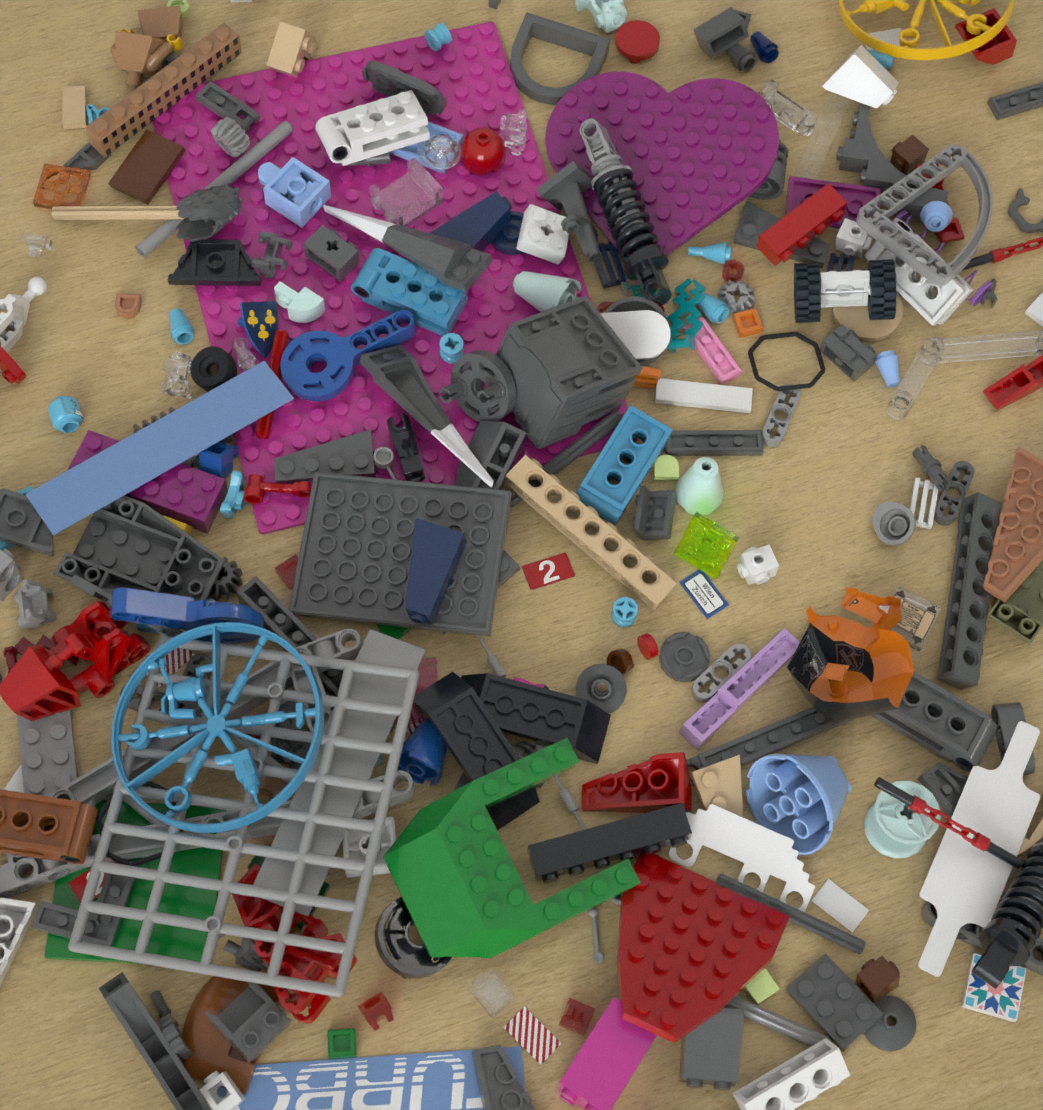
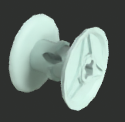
(897, 829)

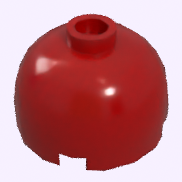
(483, 151)

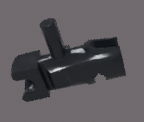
(406, 448)

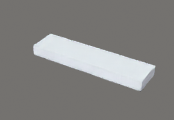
(703, 395)

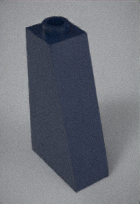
(478, 223)
(432, 566)

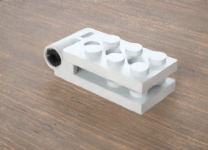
(373, 128)
(922, 292)

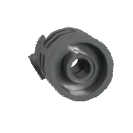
(774, 184)

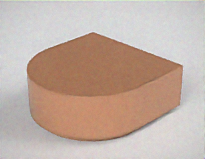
(128, 305)

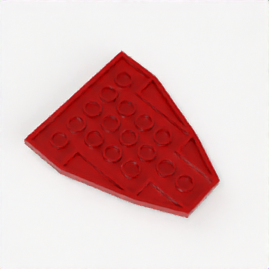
(687, 947)

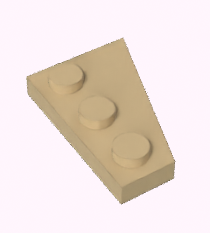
(720, 785)

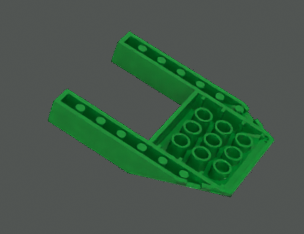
(463, 880)

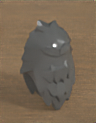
(207, 211)

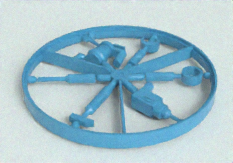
(195, 690)

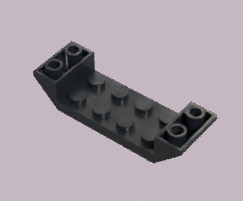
(542, 714)
(472, 739)

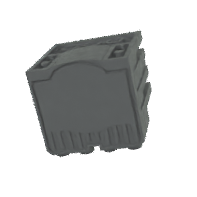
(565, 370)

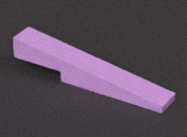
(739, 689)

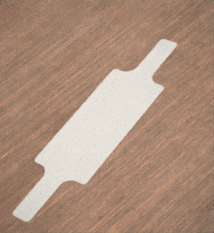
(963, 879)

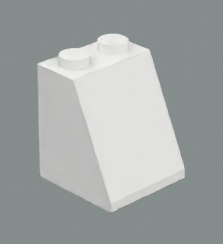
(863, 80)

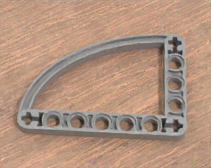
(934, 269)

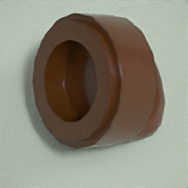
(620, 660)

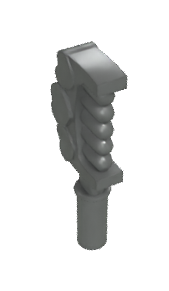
(170, 1026)

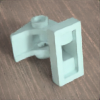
(607, 13)

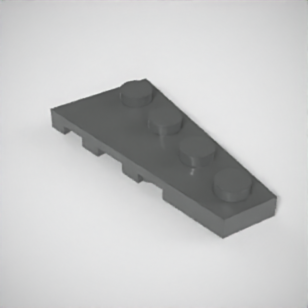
(342, 456)

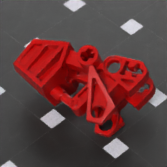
(38, 687)
(296, 961)

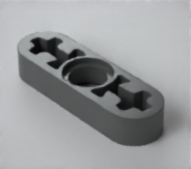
(955, 503)

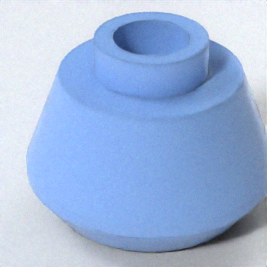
(936, 216)

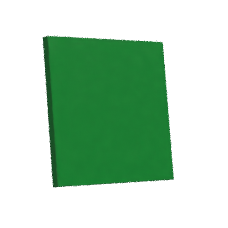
(175, 899)

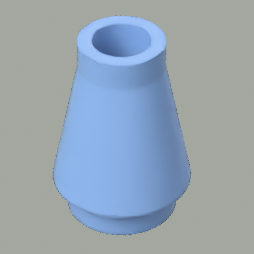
(888, 366)

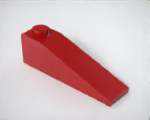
(641, 787)

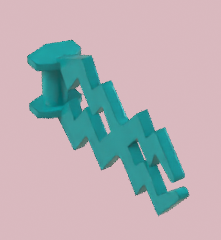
(686, 307)

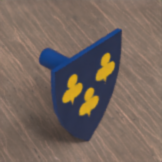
(260, 323)

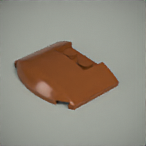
(208, 1045)

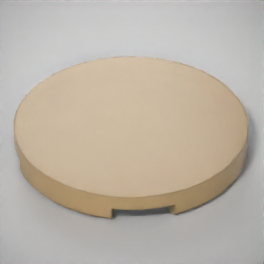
(868, 330)

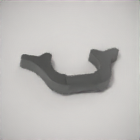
(1013, 212)

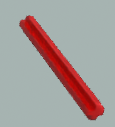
(279, 345)

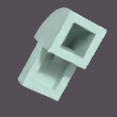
(301, 306)

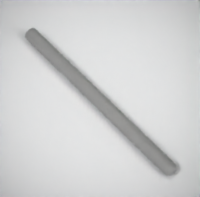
(227, 177)

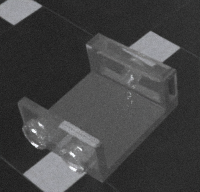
(408, 196)

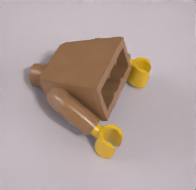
(141, 53)

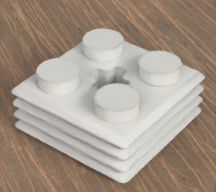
(532, 239)
(356, 840)

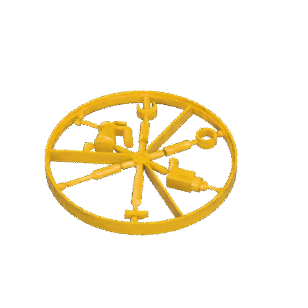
(907, 50)

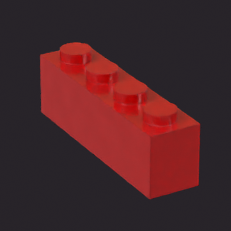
(802, 224)

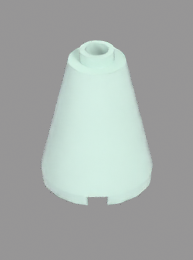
(545, 290)
(700, 487)

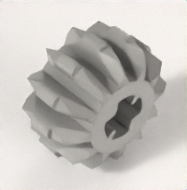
(230, 137)

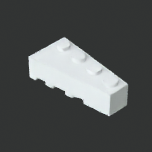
(14, 924)

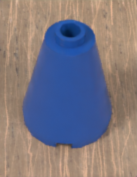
(423, 754)

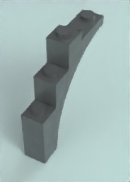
(863, 156)
(153, 1045)

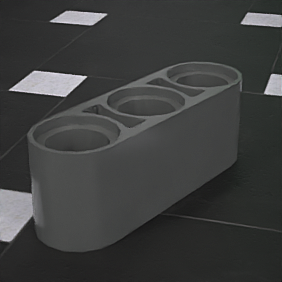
(1006, 718)

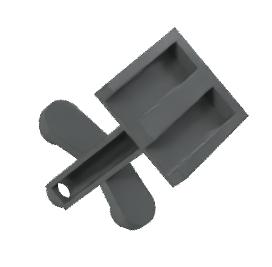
(566, 192)

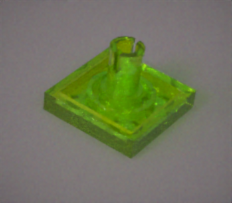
(706, 545)

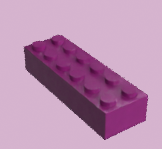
(178, 493)

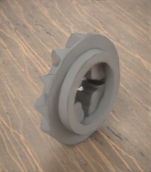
(746, 294)

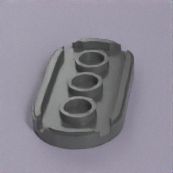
(393, 82)

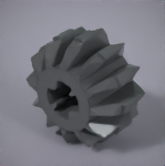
(229, 583)

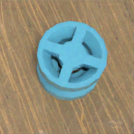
(438, 36)
(449, 353)
(625, 606)

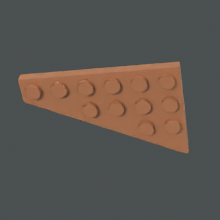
(1020, 529)

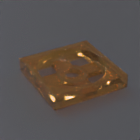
(65, 172)

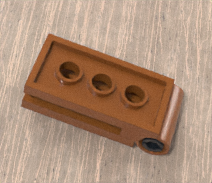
(65, 842)

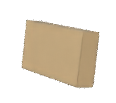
(74, 107)

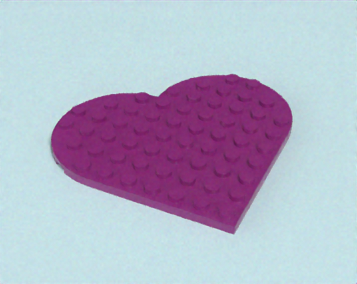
(687, 148)

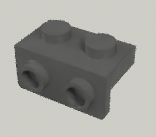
(654, 514)

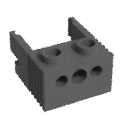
(250, 1022)

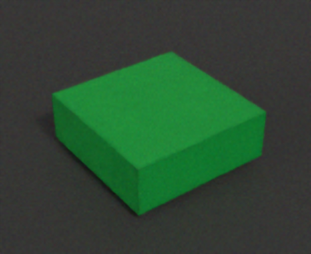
(342, 1043)

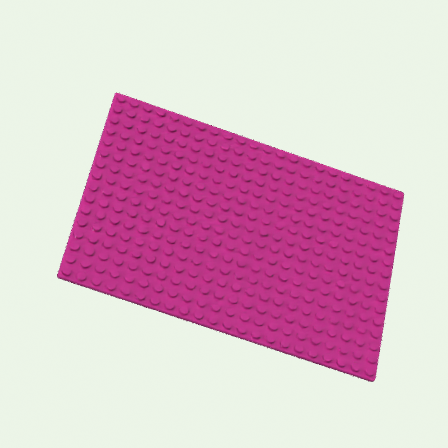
(478, 91)

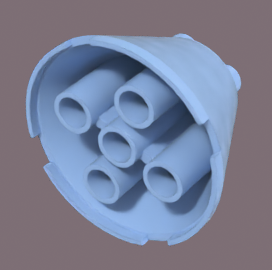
(798, 797)

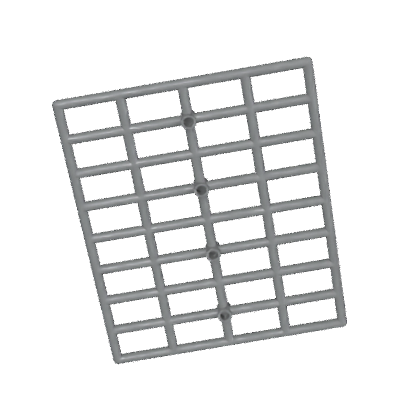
(235, 844)

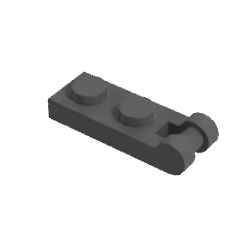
(226, 105)

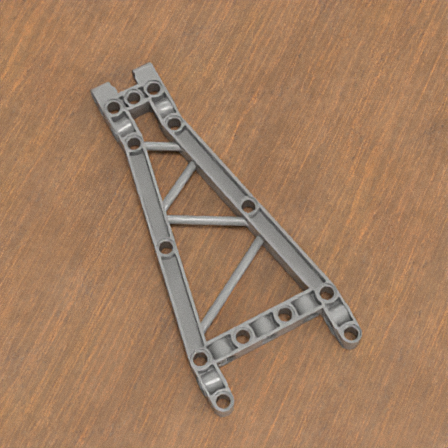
(101, 781)

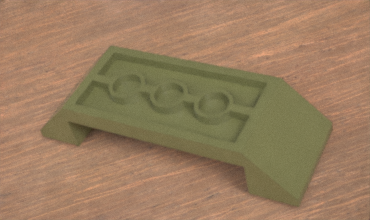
(1024, 608)

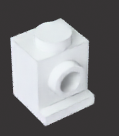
(211, 1094)

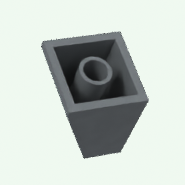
(713, 1051)

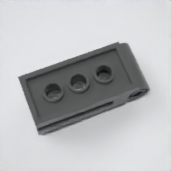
(941, 723)

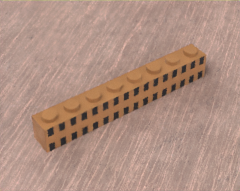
(163, 90)

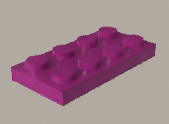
(856, 195)

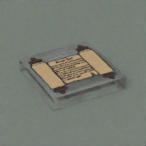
(916, 617)

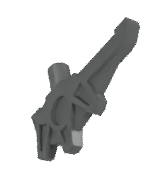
(246, 955)

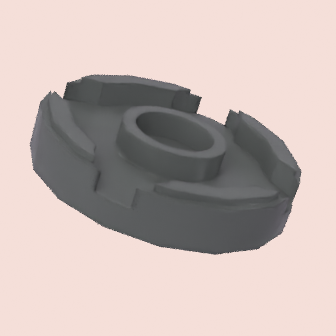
(684, 657)

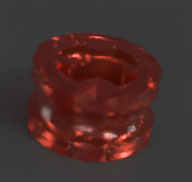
(732, 264)

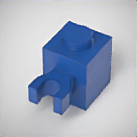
(218, 459)

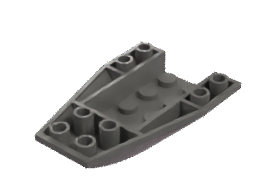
(141, 550)

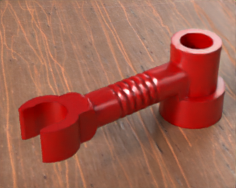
(256, 489)

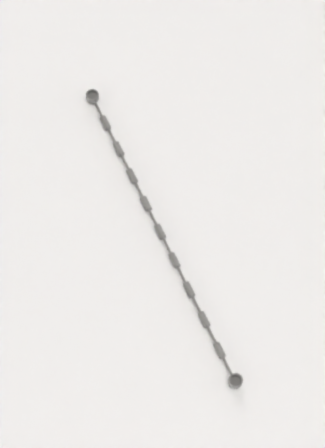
(384, 459)

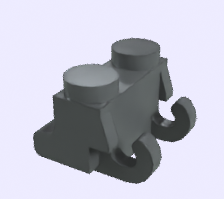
(273, 252)

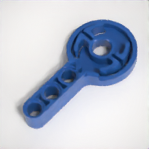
(338, 353)
(183, 613)

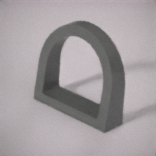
(559, 35)

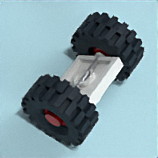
(844, 290)

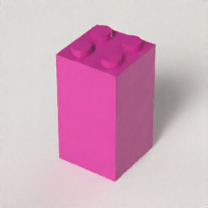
(605, 1061)

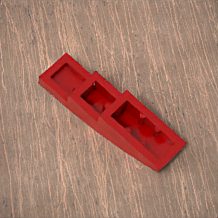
(1016, 384)

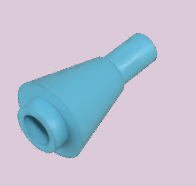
(716, 252)

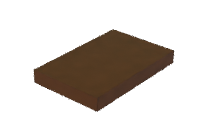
(147, 166)

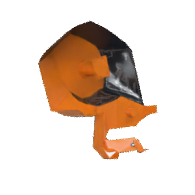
(850, 667)

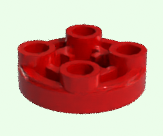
(637, 40)

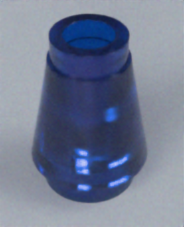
(766, 49)

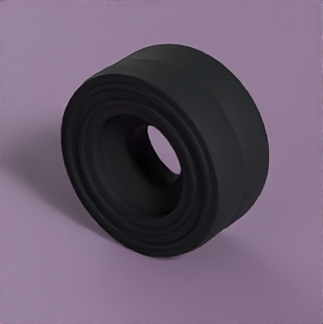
(205, 360)

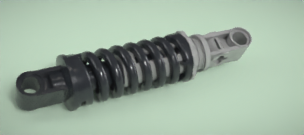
(626, 214)
(1007, 935)

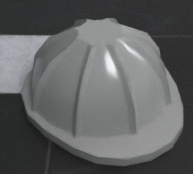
(893, 523)

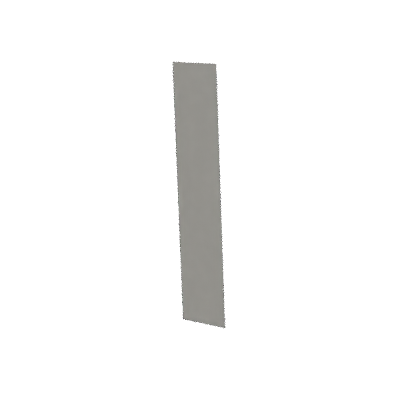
(346, 762)

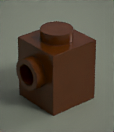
(908, 154)
(878, 978)

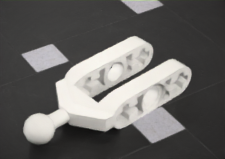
(17, 312)

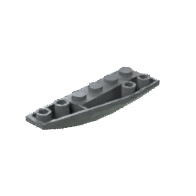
(496, 448)

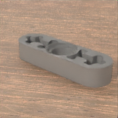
(781, 424)
(703, 680)

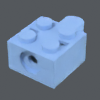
(294, 190)

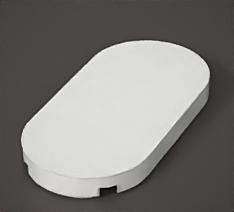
(642, 332)

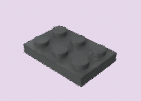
(834, 1002)

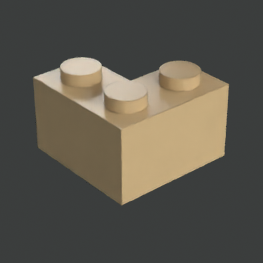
(290, 48)

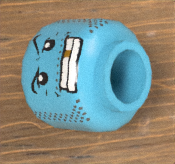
(65, 414)

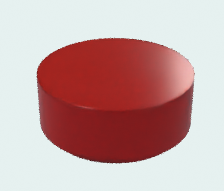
(647, 646)

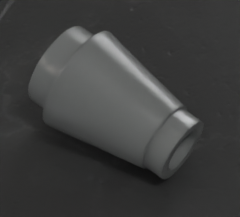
(742, 57)

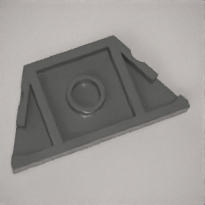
(22, 524)

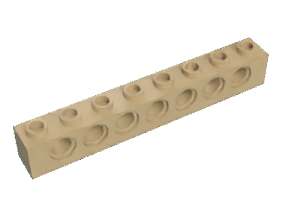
(593, 545)

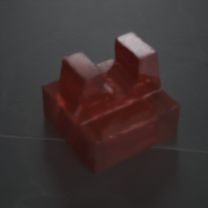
(375, 1007)
(576, 1016)

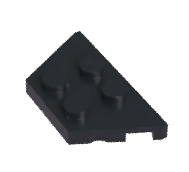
(215, 264)

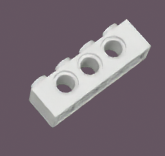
(797, 1071)

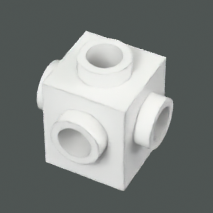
(852, 239)
(757, 565)

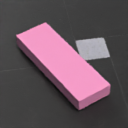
(715, 354)

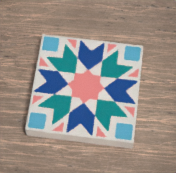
(997, 1002)

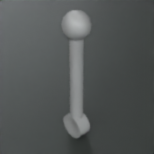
(597, 957)

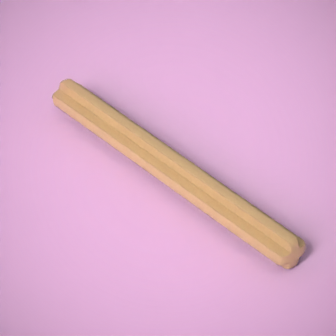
(141, 212)

